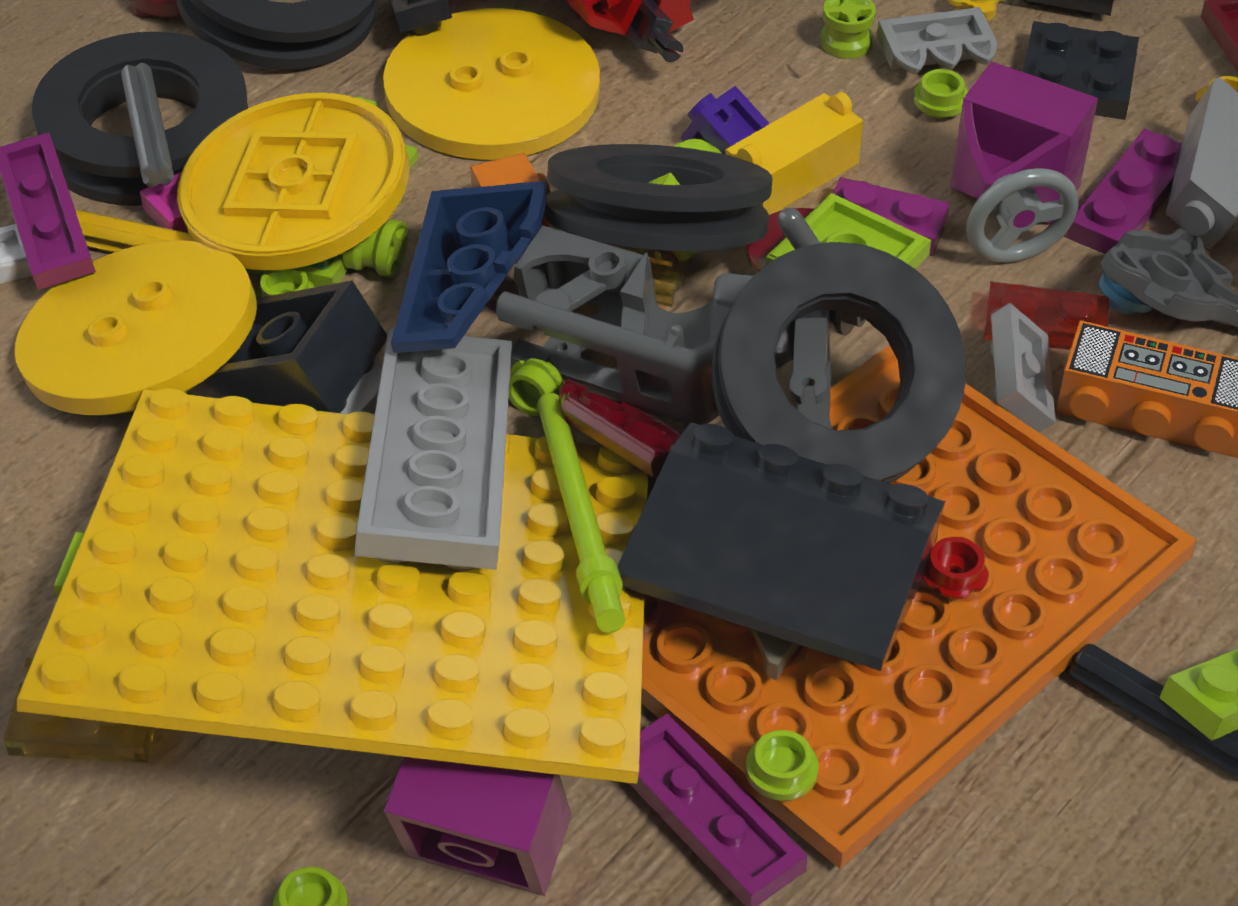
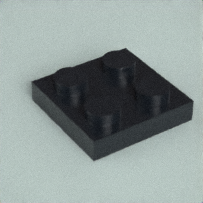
(1085, 62)

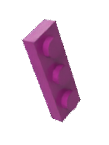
(1128, 192)
(44, 211)
(714, 815)

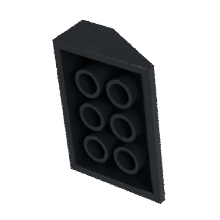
(783, 544)

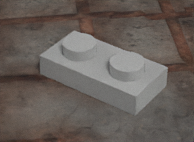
(1022, 368)

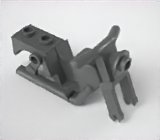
(659, 353)

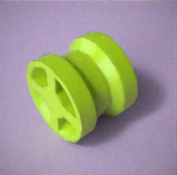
(847, 27)
(381, 250)

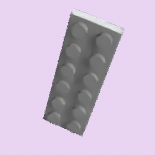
(437, 456)

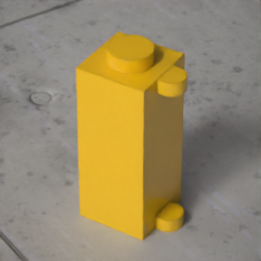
(804, 148)

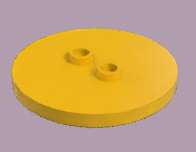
(492, 84)
(294, 180)
(137, 323)

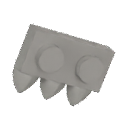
(937, 39)

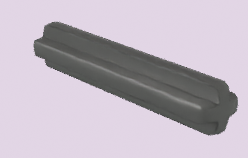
(147, 125)

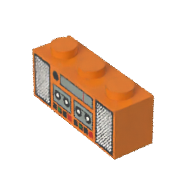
(1152, 388)

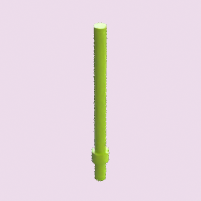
(597, 572)

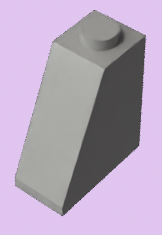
(1207, 169)

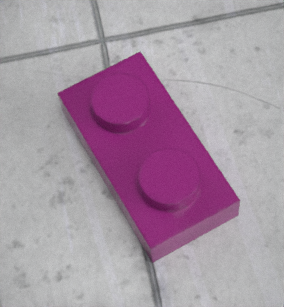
(909, 210)

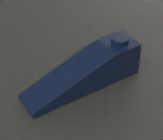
(462, 258)

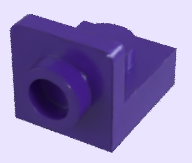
(724, 119)

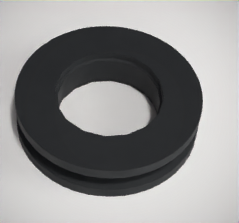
(281, 32)
(91, 82)
(609, 200)
(894, 302)

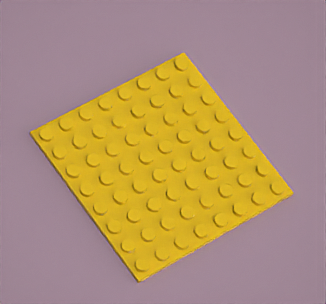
(235, 607)

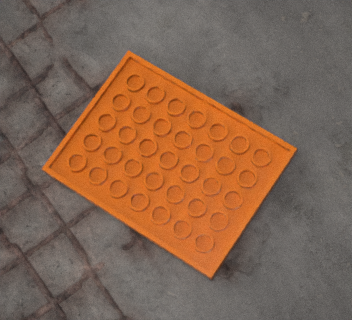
(1063, 569)

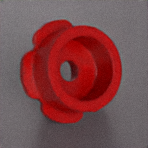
(956, 568)

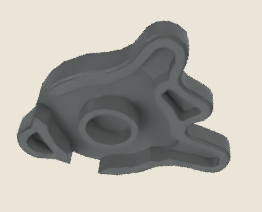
(1173, 276)

